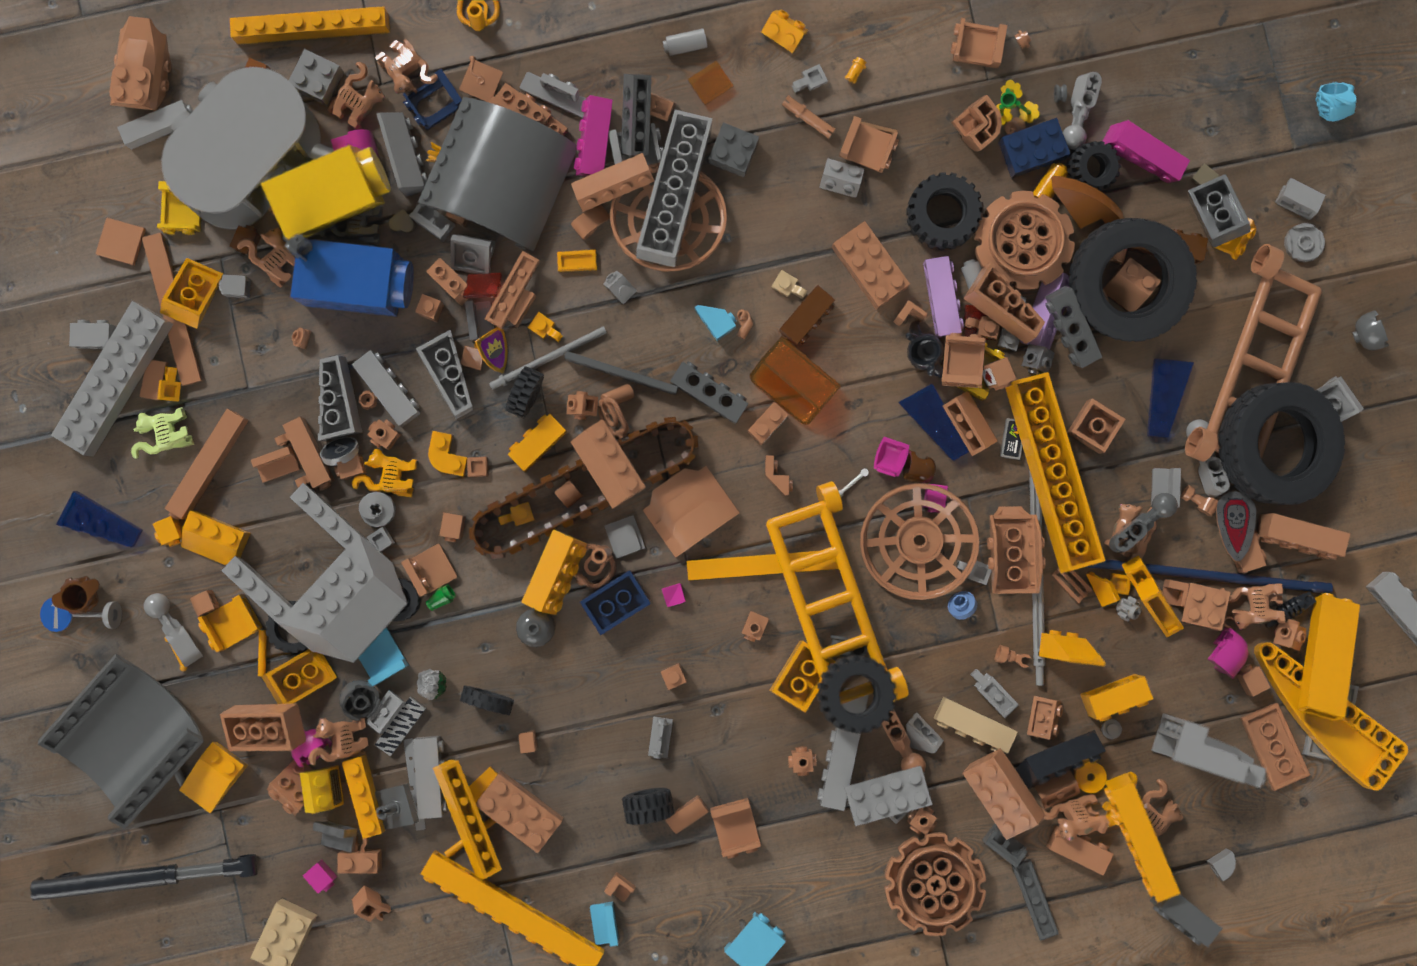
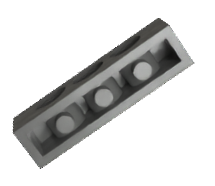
(636, 114)
(1089, 350)
(688, 370)

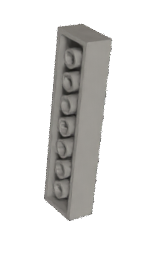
(674, 188)
(112, 379)

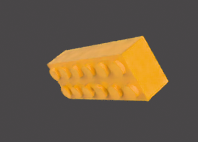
(1141, 838)

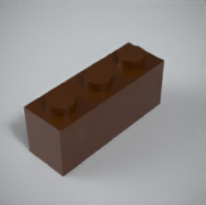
(807, 316)

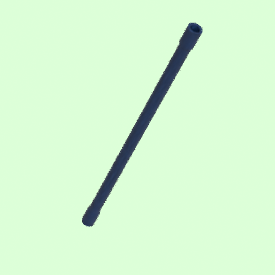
(1314, 587)

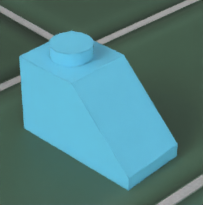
(716, 320)

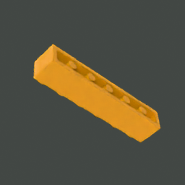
(467, 818)

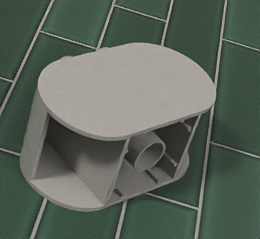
(234, 141)

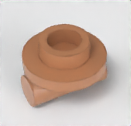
(301, 337)

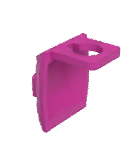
(891, 457)

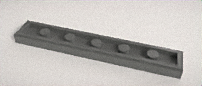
(621, 373)

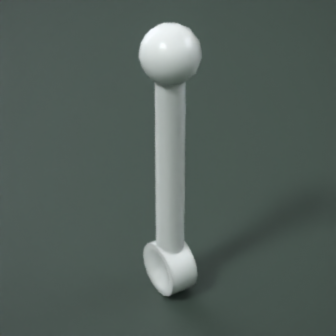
(864, 472)

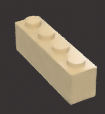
(974, 724)

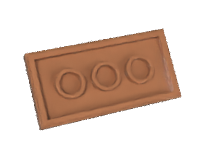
(1275, 746)

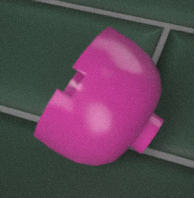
(302, 752)

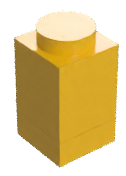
(327, 191)

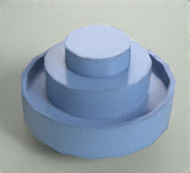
(962, 605)

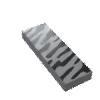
(400, 726)

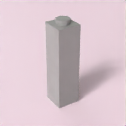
(152, 125)

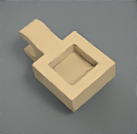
(787, 284)

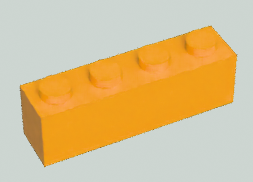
(363, 795)

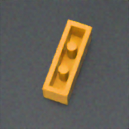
(536, 442)

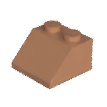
(1131, 285)

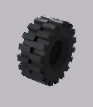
(524, 392)

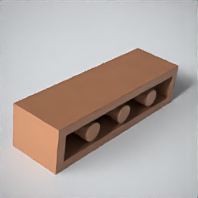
(612, 182)

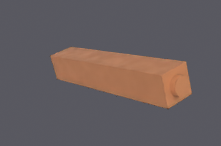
(206, 464)

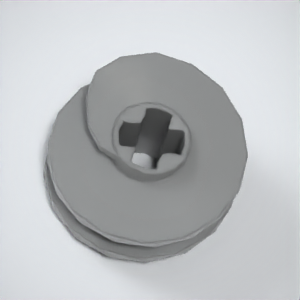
(367, 510)

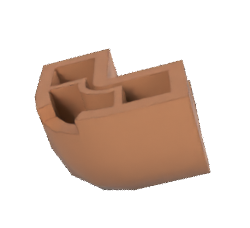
(979, 123)

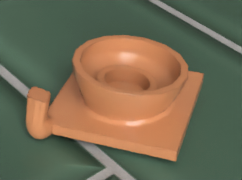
(480, 80)

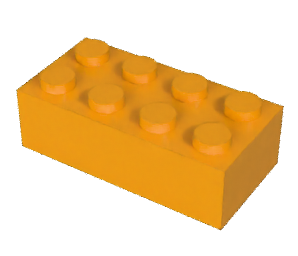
(554, 573)

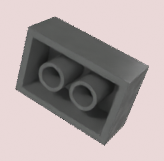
(1219, 211)
(1188, 919)

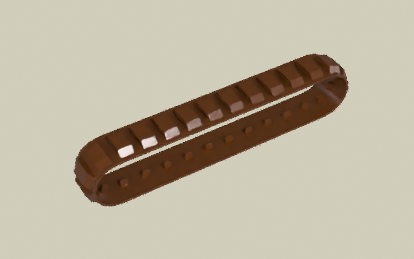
(480, 517)

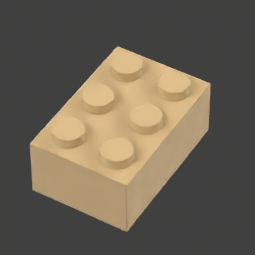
(283, 935)

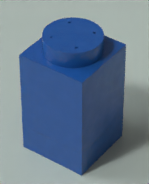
(353, 279)

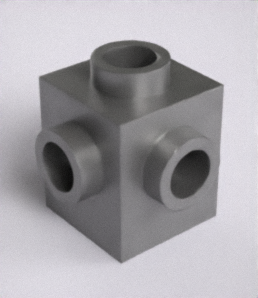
(1037, 359)

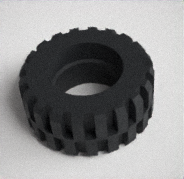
(962, 193)
(882, 698)

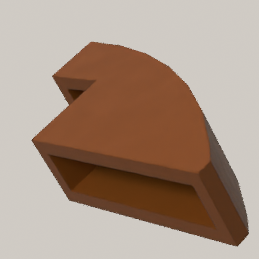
(1085, 202)

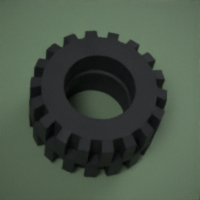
(1106, 158)
(648, 806)

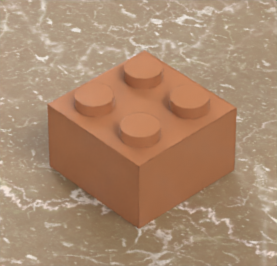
(1095, 426)
(1205, 606)

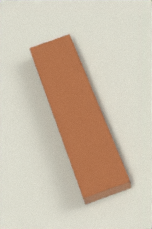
(512, 290)

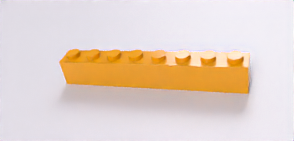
(309, 25)

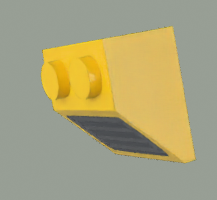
(321, 789)

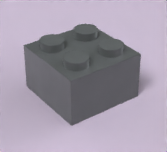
(733, 150)

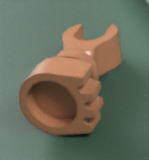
(1004, 654)

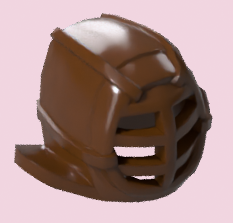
(77, 595)

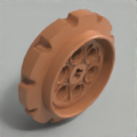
(1042, 214)
(940, 915)

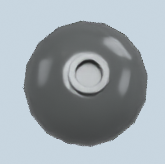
(1370, 332)
(535, 628)
(359, 700)

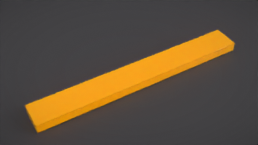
(747, 566)

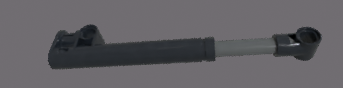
(75, 885)

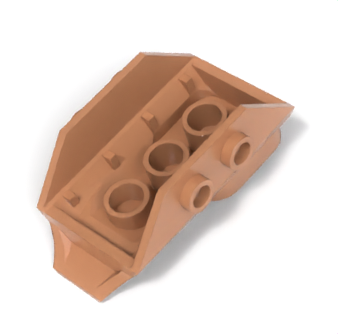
(140, 66)
(1015, 551)

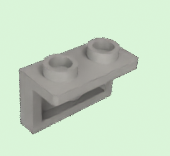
(841, 178)

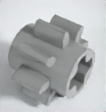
(1128, 608)

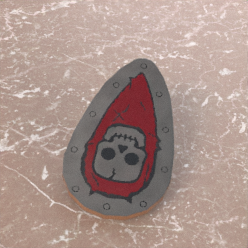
(1236, 523)

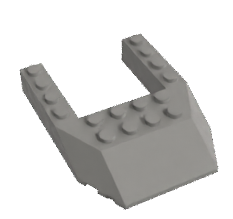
(346, 603)

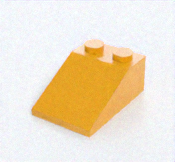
(190, 293)
(1068, 648)
(299, 677)
(213, 776)

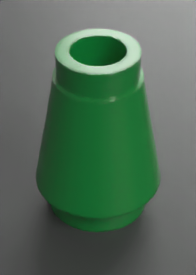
(441, 597)

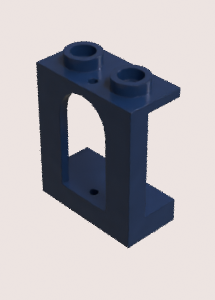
(424, 91)

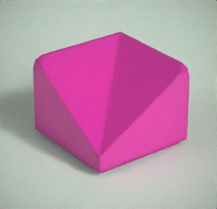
(673, 595)

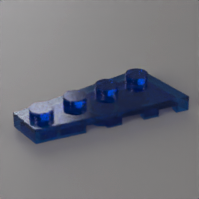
(1167, 390)
(929, 413)
(92, 518)

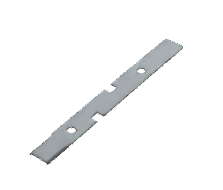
(409, 752)

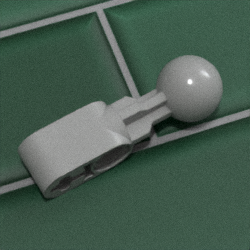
(1086, 88)
(1214, 481)
(157, 606)

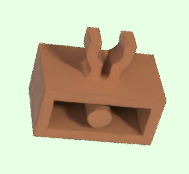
(360, 860)

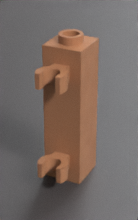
(308, 453)

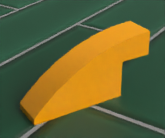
(1152, 596)

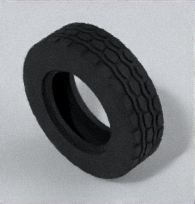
(1175, 291)
(1322, 443)

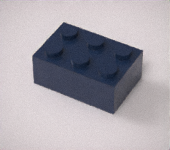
(1034, 148)
(615, 602)

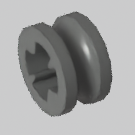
(1060, 93)

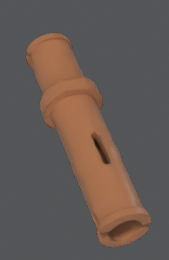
(806, 115)

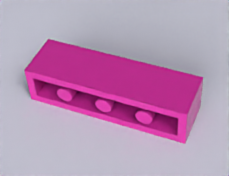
(594, 135)

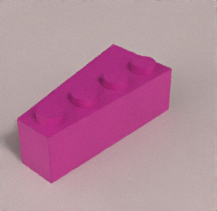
(1146, 151)

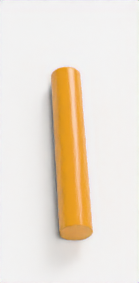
(262, 652)

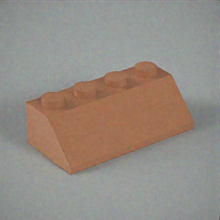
(607, 464)

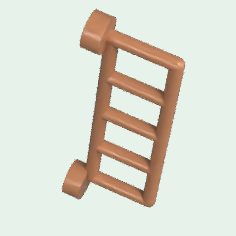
(1267, 264)

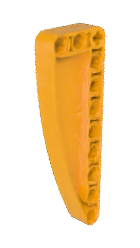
(1341, 740)

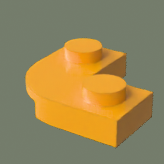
(440, 456)

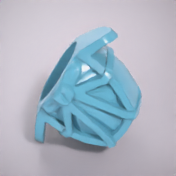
(1336, 101)

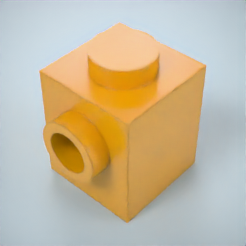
(168, 531)

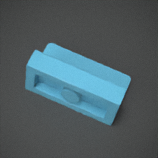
(604, 923)

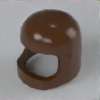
(921, 469)

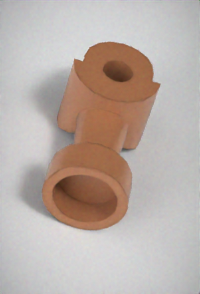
(1206, 505)

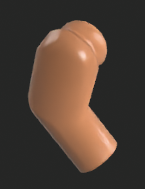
(746, 323)

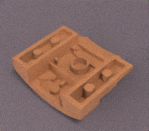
(689, 508)

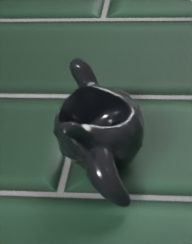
(924, 350)

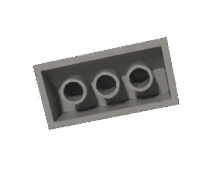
(402, 152)

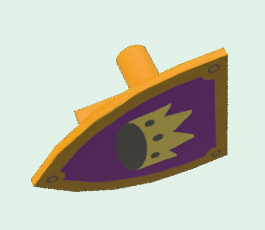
(493, 349)

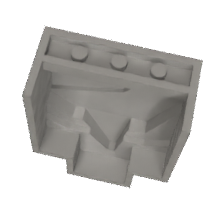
(1192, 746)

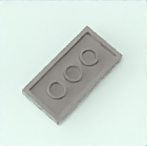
(888, 795)

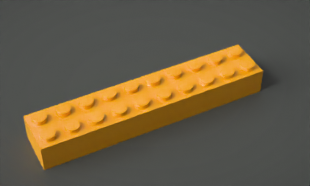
(1054, 473)

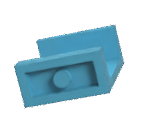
(382, 658)
(756, 942)

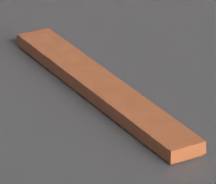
(179, 333)

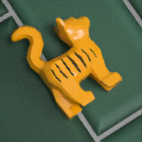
(391, 475)

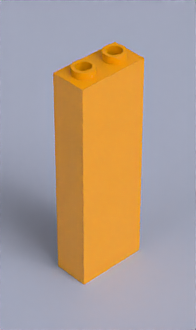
(1329, 657)

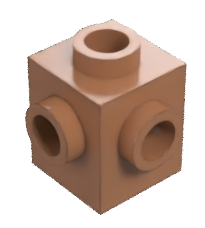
(582, 405)
(389, 437)
(1290, 635)
(797, 755)
(914, 820)

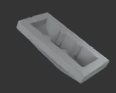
(922, 735)

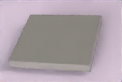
(624, 536)

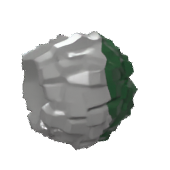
(431, 684)

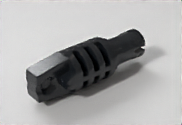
(1294, 607)

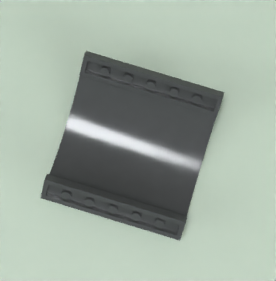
(499, 171)
(125, 736)

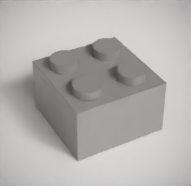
(316, 77)

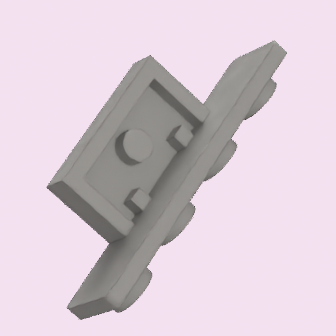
(554, 91)

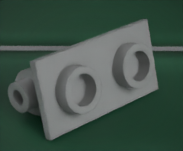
(660, 737)

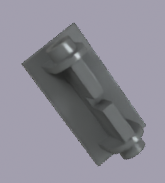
(298, 246)

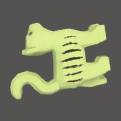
(165, 432)

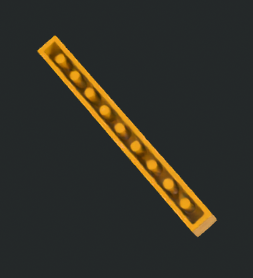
(511, 911)

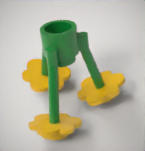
(1009, 100)

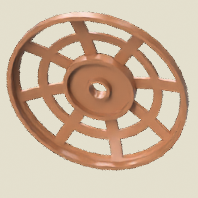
(699, 202)
(919, 553)

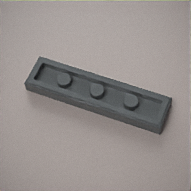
(1035, 900)

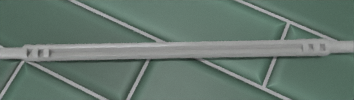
(1037, 598)

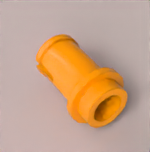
(856, 69)

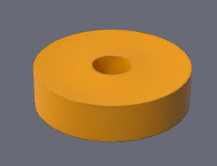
(1097, 781)

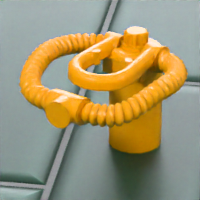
(476, 15)

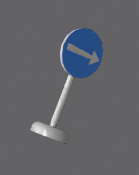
(59, 619)

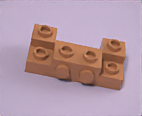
(526, 105)

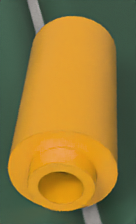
(1045, 184)

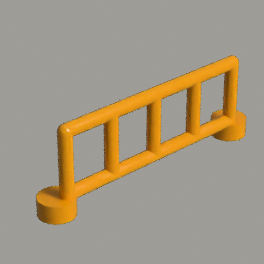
(828, 504)

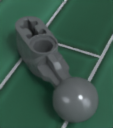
(1163, 506)

